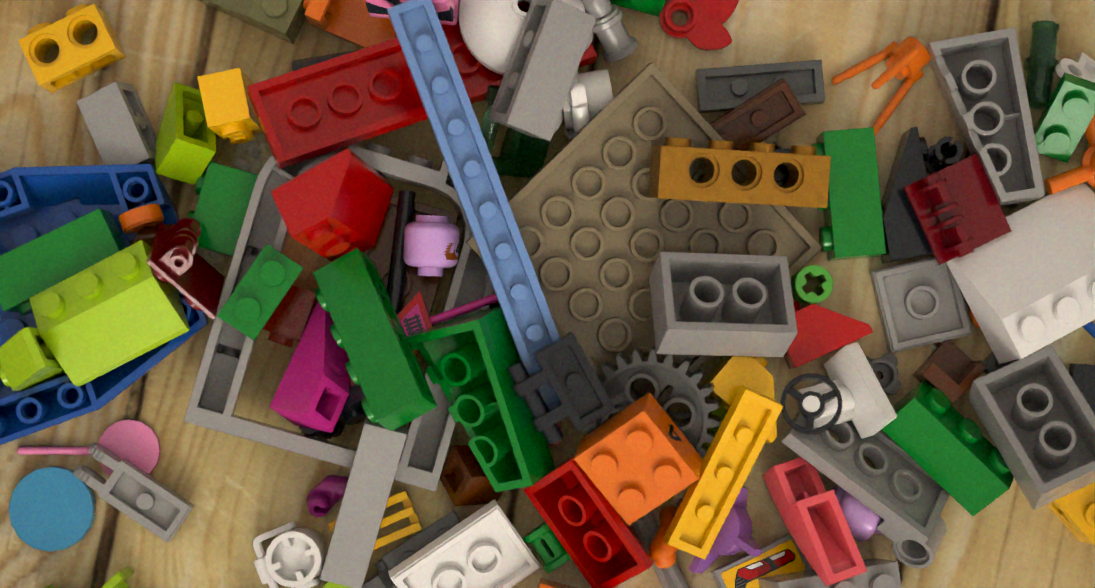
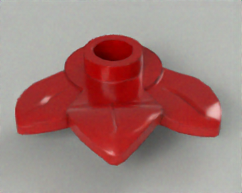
(703, 22)

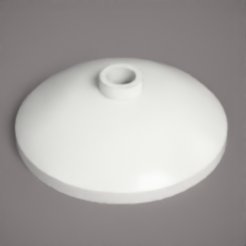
(493, 28)

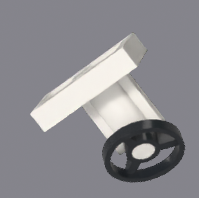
(847, 396)

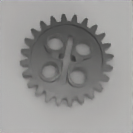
(662, 372)

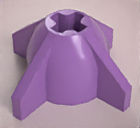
(732, 537)

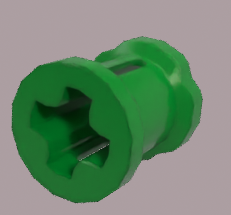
(547, 547)

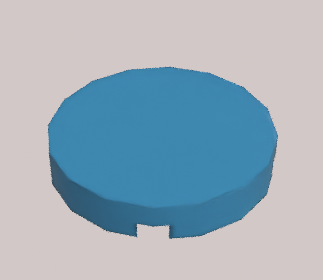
(52, 509)

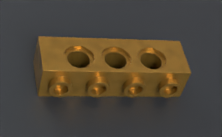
(804, 188)

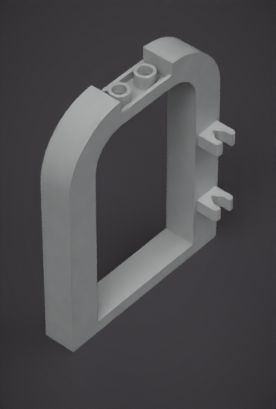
(230, 350)

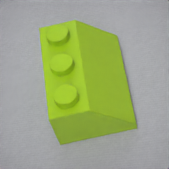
(108, 314)

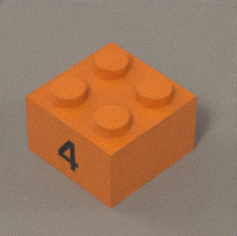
(639, 459)

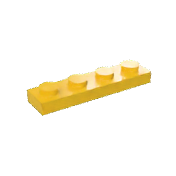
(723, 472)

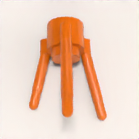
(903, 61)

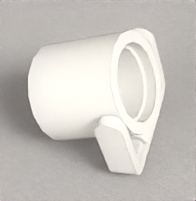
(586, 99)
(291, 557)

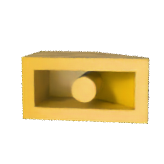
(742, 371)

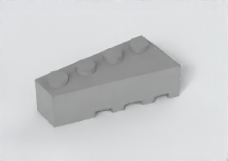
(990, 105)

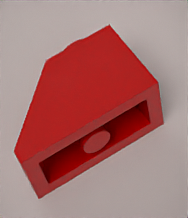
(821, 333)

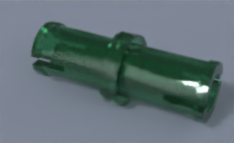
(1041, 63)

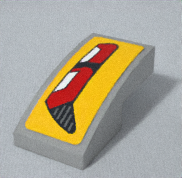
(776, 558)

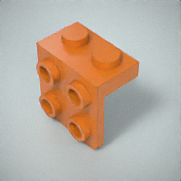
(349, 21)

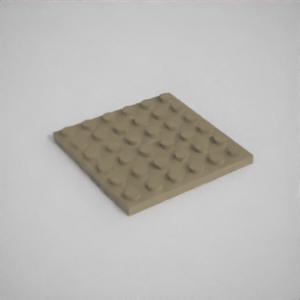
(600, 232)

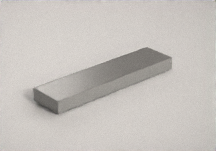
(363, 504)

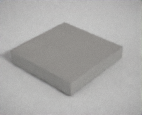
(919, 304)

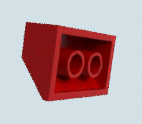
(335, 205)
(588, 526)

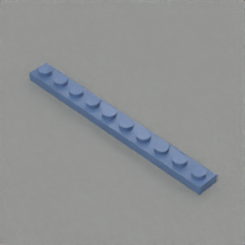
(475, 181)

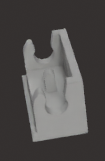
(119, 125)

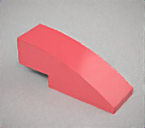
(814, 520)

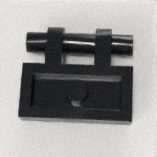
(571, 379)

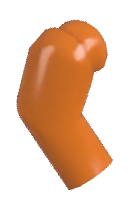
(660, 551)

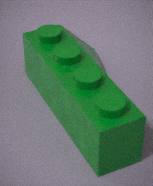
(470, 366)

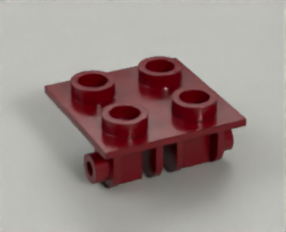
(957, 209)
(176, 261)

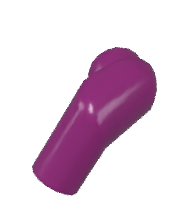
(326, 494)

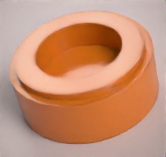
(140, 217)

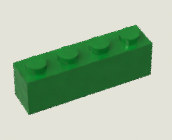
(373, 341)

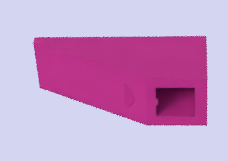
(315, 379)

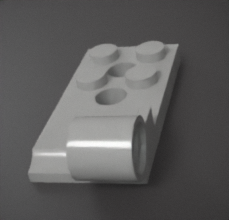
(894, 490)

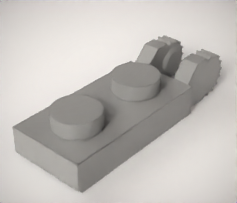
(136, 493)

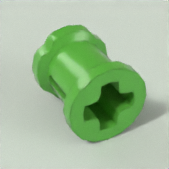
(823, 289)

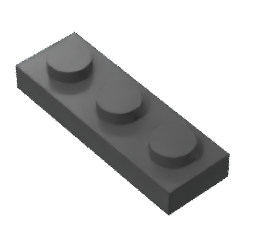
(729, 87)

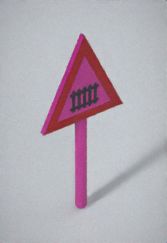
(415, 316)

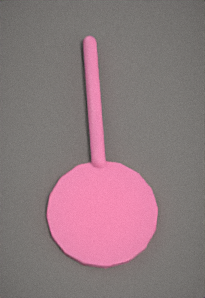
(125, 438)

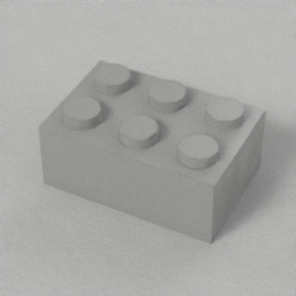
(722, 304)
(1038, 425)

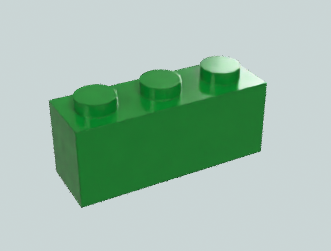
(854, 200)
(56, 257)
(949, 448)

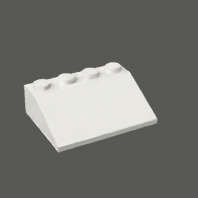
(1036, 277)

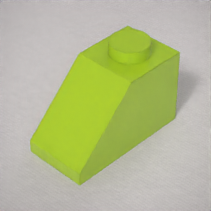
(184, 140)
(27, 361)

